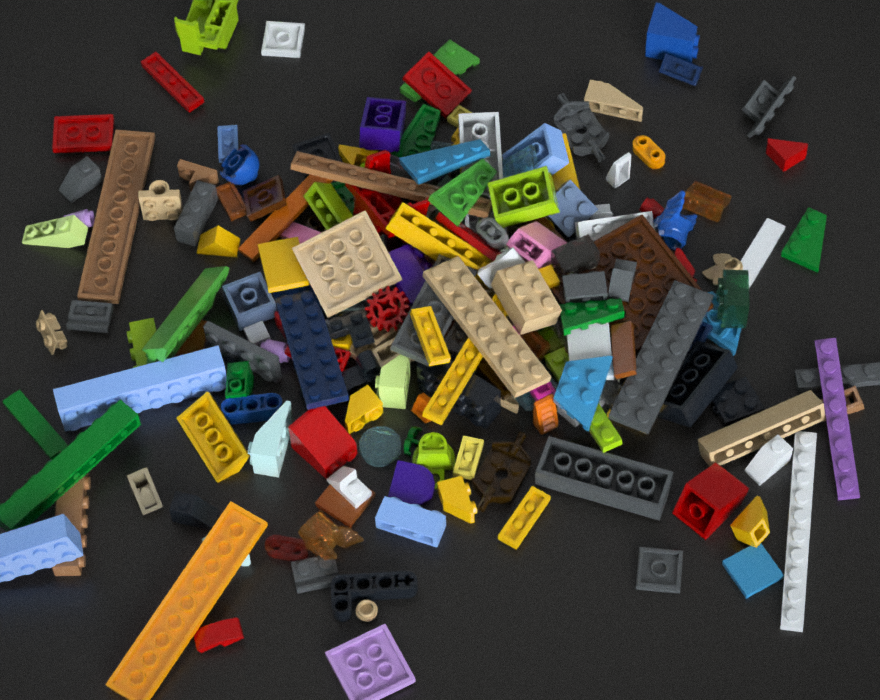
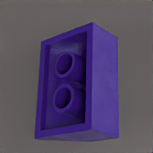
(410, 264)

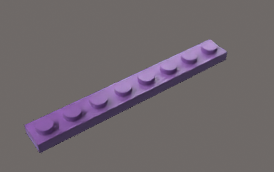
(837, 419)

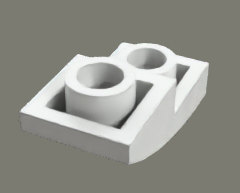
(504, 260)

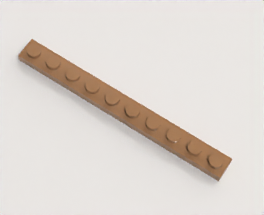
(374, 180)

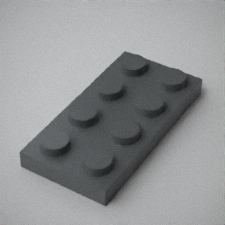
(239, 350)

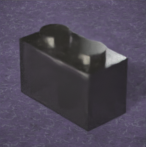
(575, 256)

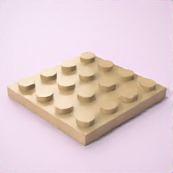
(346, 264)

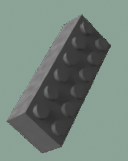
(604, 478)

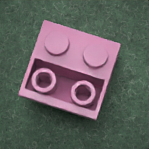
(535, 243)

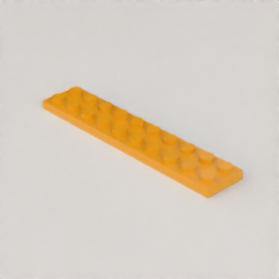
(187, 604)

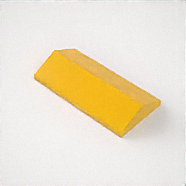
(213, 438)

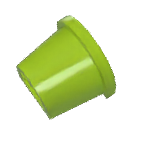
(434, 454)

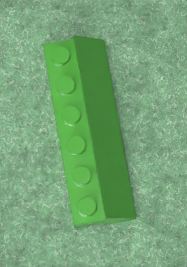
(186, 315)

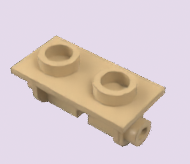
(47, 325)

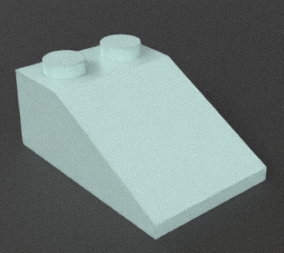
(271, 443)

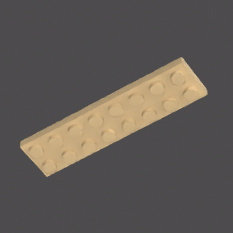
(486, 326)

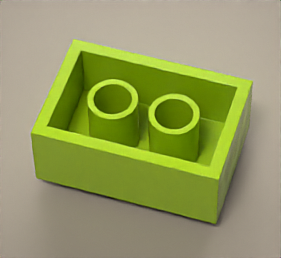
(523, 197)

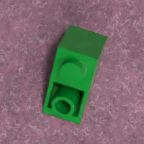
(239, 380)

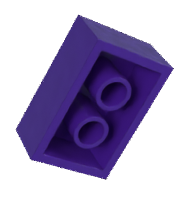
(382, 124)

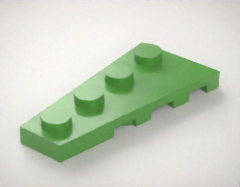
(453, 57)
(462, 192)

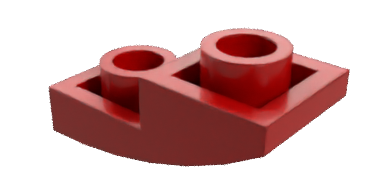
(217, 633)

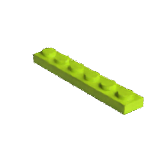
(601, 426)

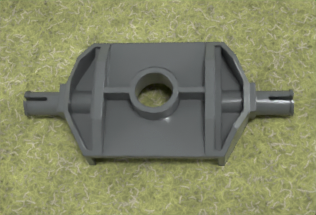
(576, 116)

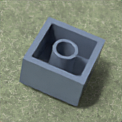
(573, 208)
(249, 300)

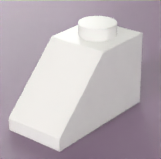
(769, 459)

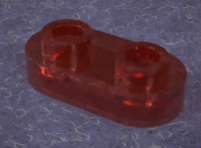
(287, 548)

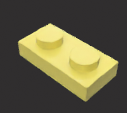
(468, 457)

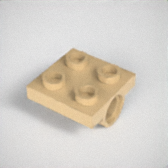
(160, 202)

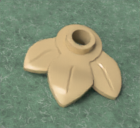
(722, 262)

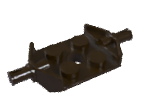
(506, 458)

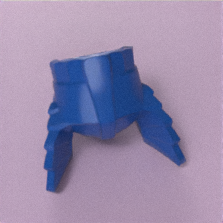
(673, 224)

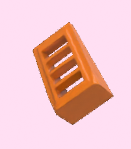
(545, 414)

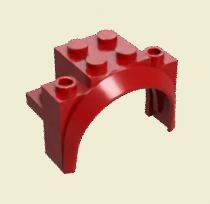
(380, 205)

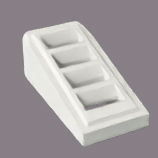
(619, 171)

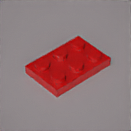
(437, 84)
(83, 133)

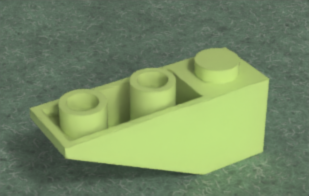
(59, 232)

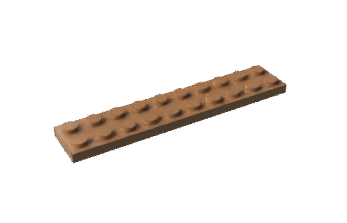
(116, 217)

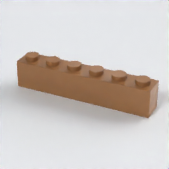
(73, 506)

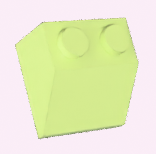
(394, 383)

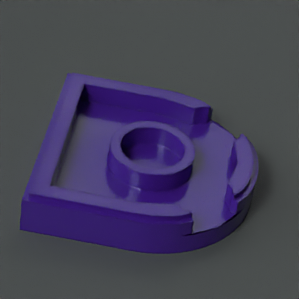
(412, 483)

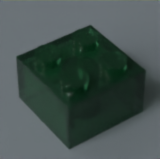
(733, 298)

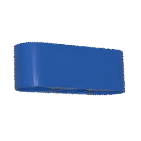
(242, 405)

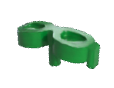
(410, 439)

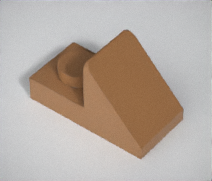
(193, 172)

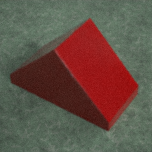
(786, 153)

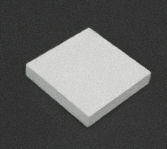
(283, 39)

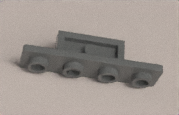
(763, 102)

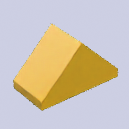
(218, 243)

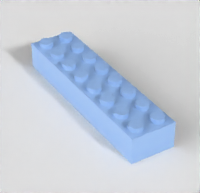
(142, 387)

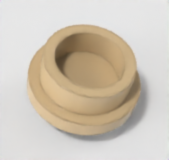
(366, 610)

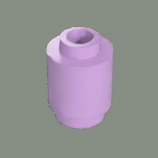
(277, 348)

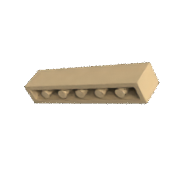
(760, 428)

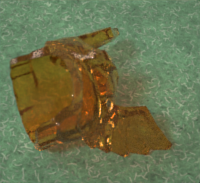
(323, 535)

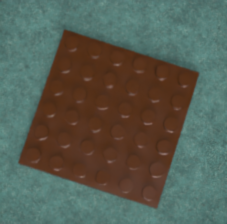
(653, 275)

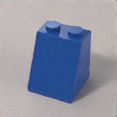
(671, 35)

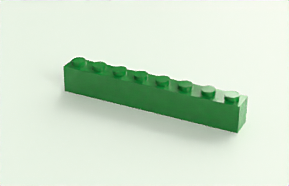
(68, 467)

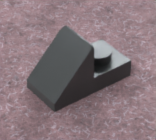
(622, 279)

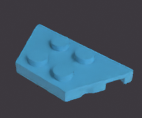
(723, 337)
(582, 388)

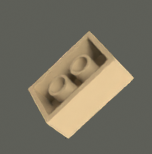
(526, 297)

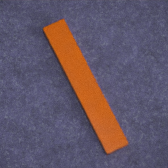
(279, 219)

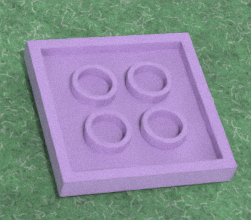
(370, 665)

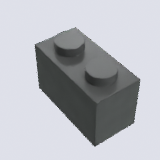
(584, 287)

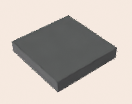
(659, 570)

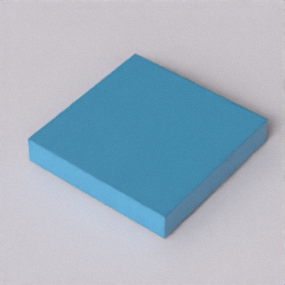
(752, 570)

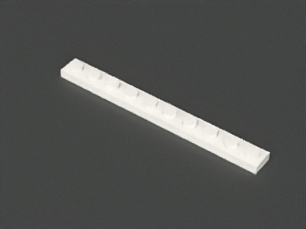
(798, 532)

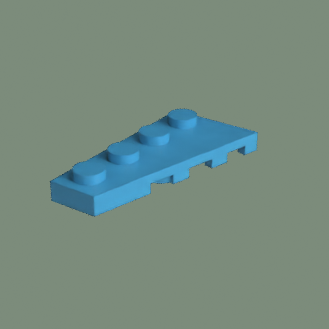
(438, 162)

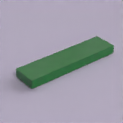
(34, 424)

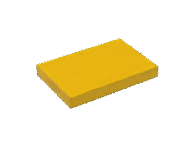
(281, 266)

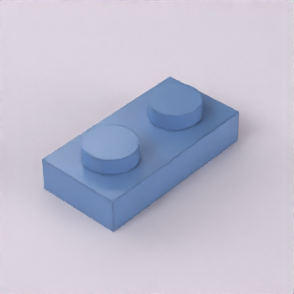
(227, 140)

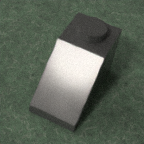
(80, 180)

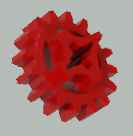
(388, 311)

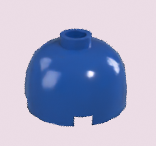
(240, 166)

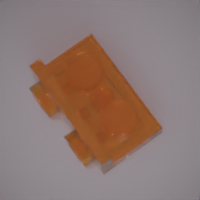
(706, 201)

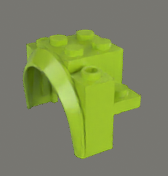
(207, 25)

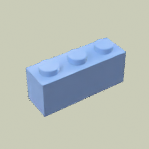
(410, 521)

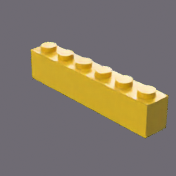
(434, 239)

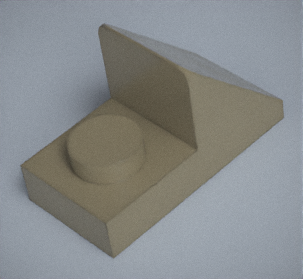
(144, 491)

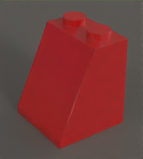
(322, 441)
(709, 500)

